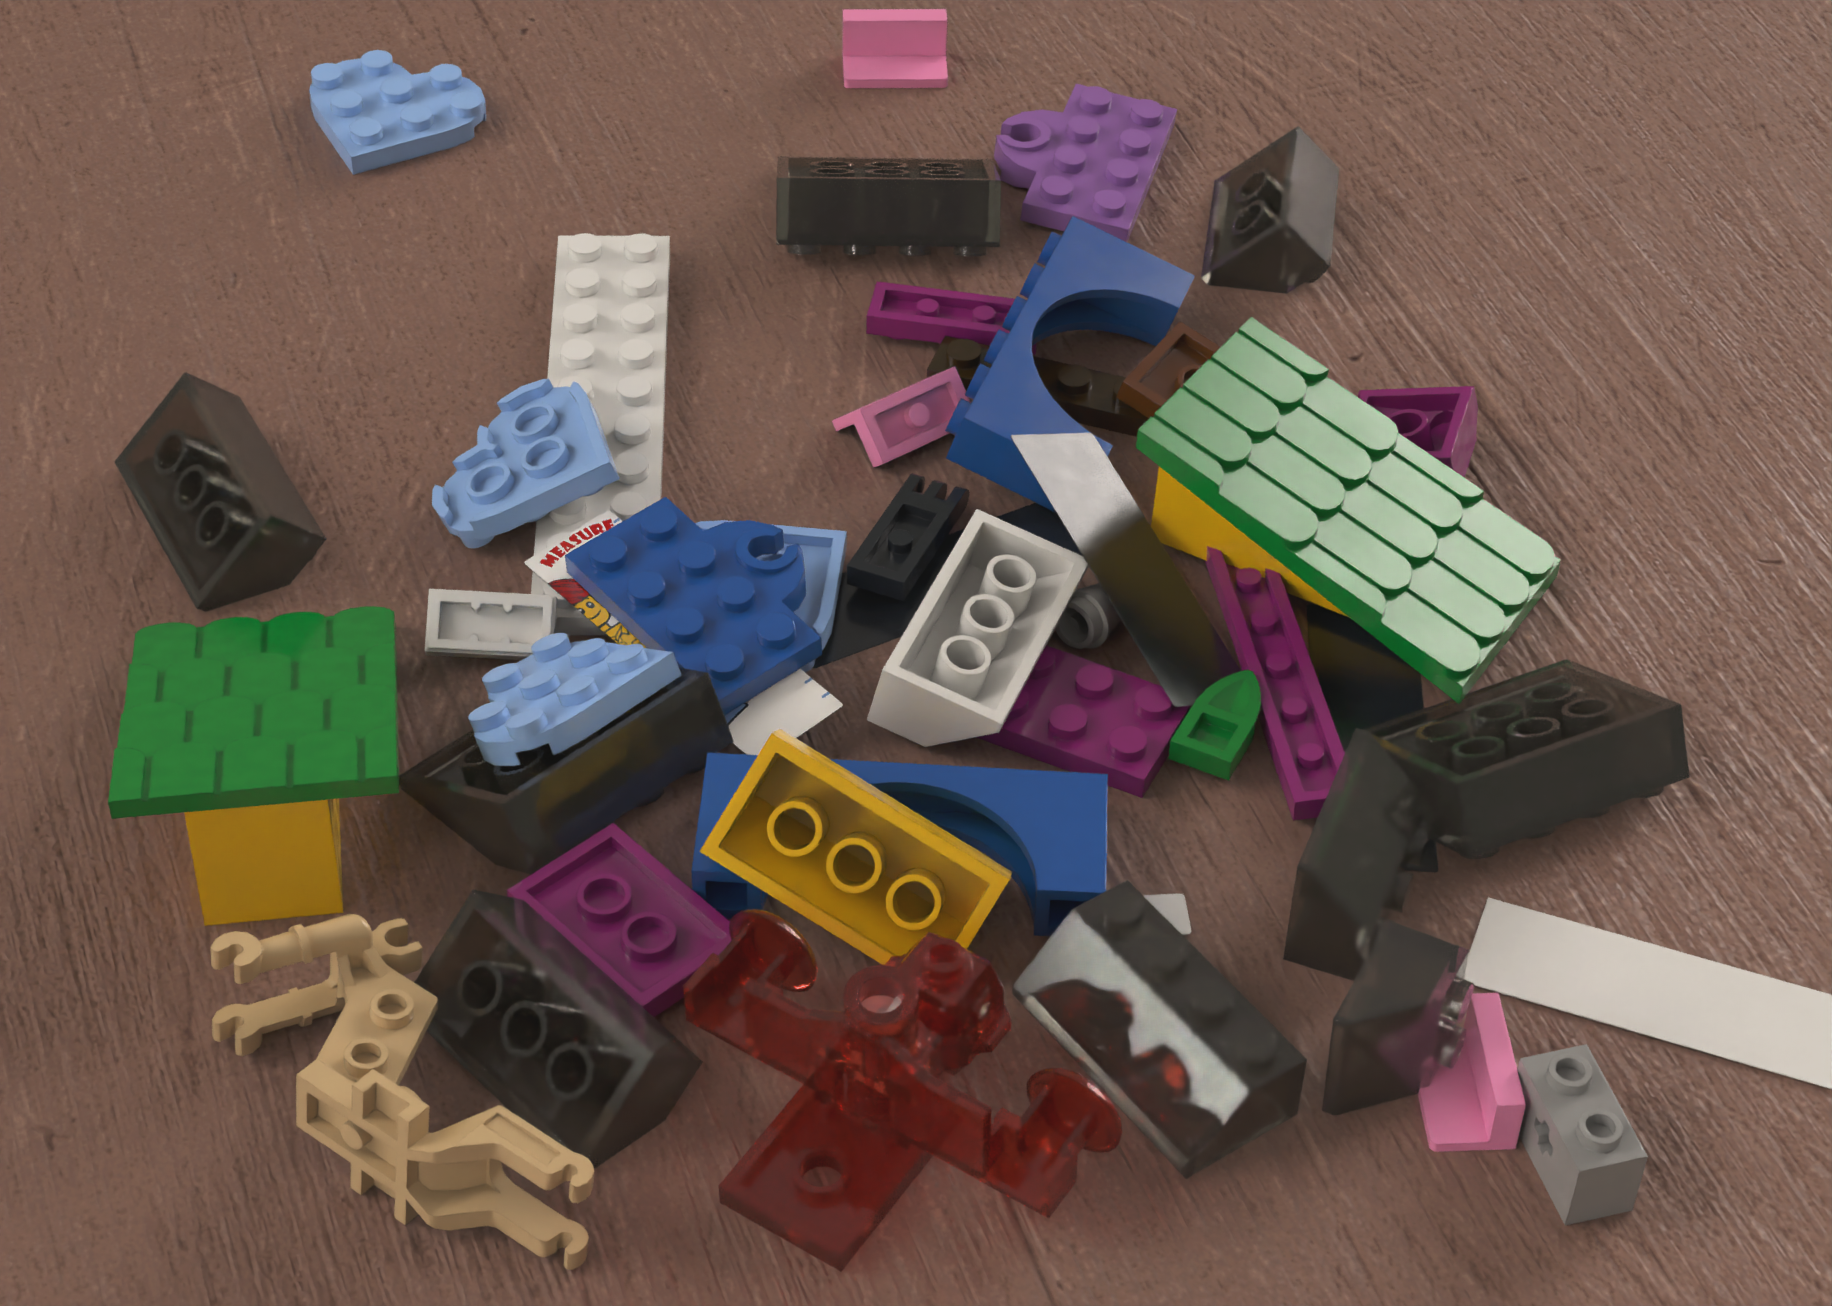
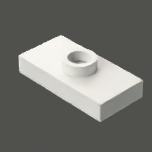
(487, 623)

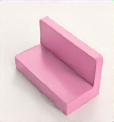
(894, 48)
(906, 417)
(1481, 1097)

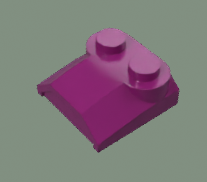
(1432, 418)

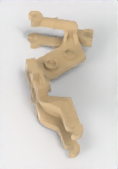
(355, 1099)

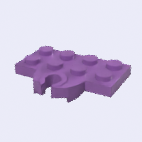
(1085, 160)

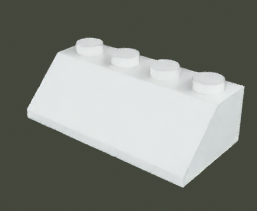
(976, 634)

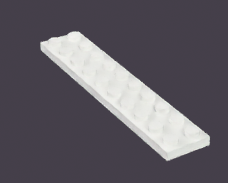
(614, 344)

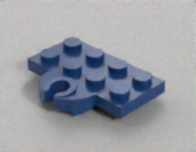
(704, 596)

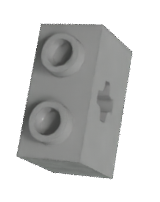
(1579, 1135)

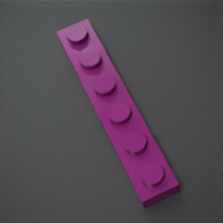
(1292, 701)

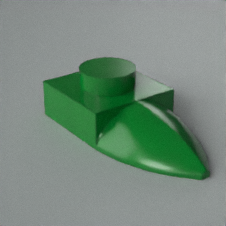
(1219, 726)

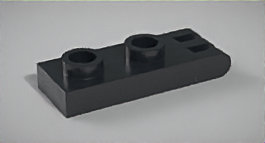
(906, 537)

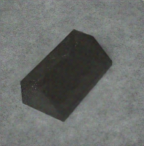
(218, 496)
(551, 1030)
(1161, 1030)

